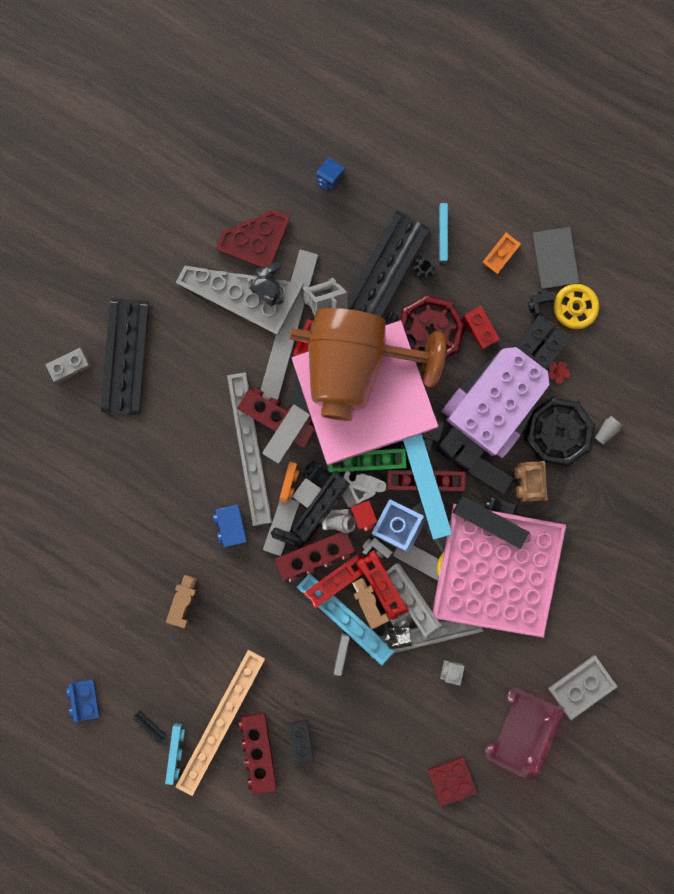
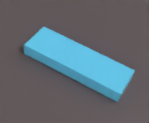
(443, 232)

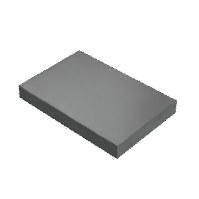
(582, 687)

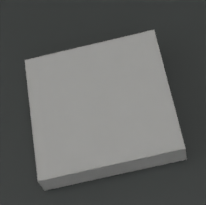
(339, 664)

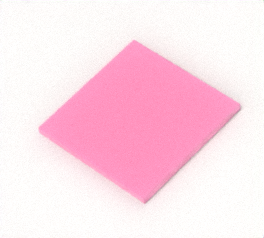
(393, 413)
(495, 582)

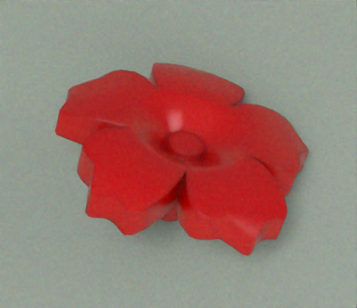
(558, 371)

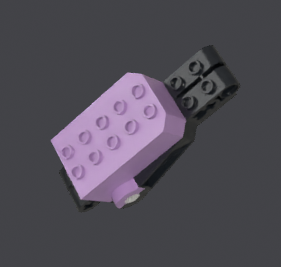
(500, 397)

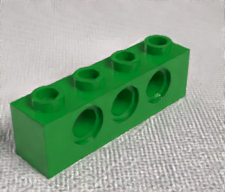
(373, 461)

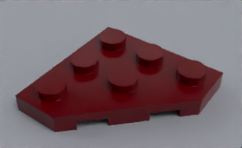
(255, 239)

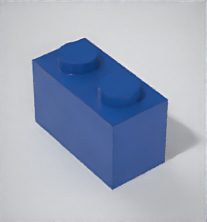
(230, 525)

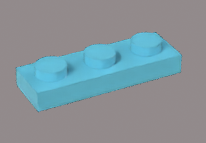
(175, 754)

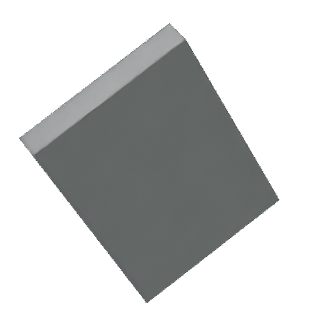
(555, 258)

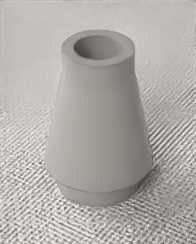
(608, 430)
(342, 523)

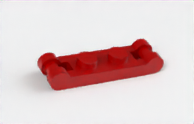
(334, 582)
(383, 585)

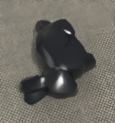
(266, 286)

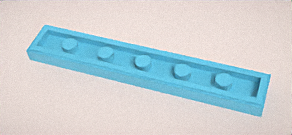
(427, 486)
(350, 623)

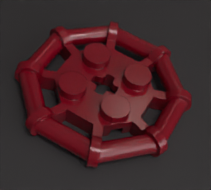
(434, 318)

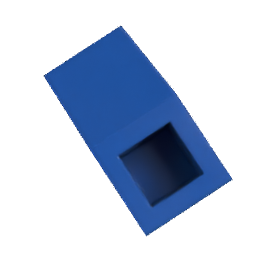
(329, 174)

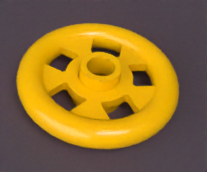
(560, 309)

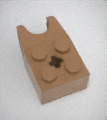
(531, 481)

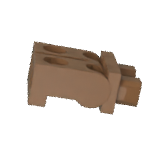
(181, 601)
(368, 604)

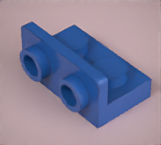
(83, 700)

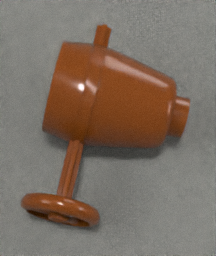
(347, 356)

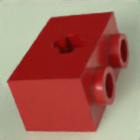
(481, 328)
(364, 515)

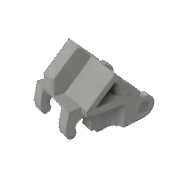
(335, 299)
(361, 488)

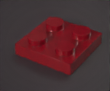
(452, 781)

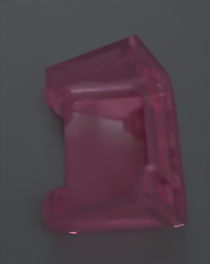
(525, 734)

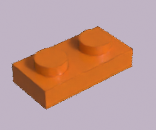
(501, 253)
(287, 491)

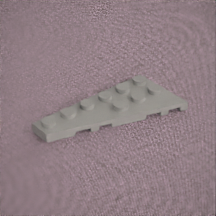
(233, 294)

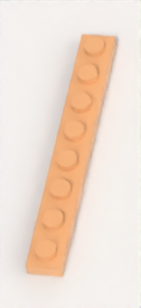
(220, 722)

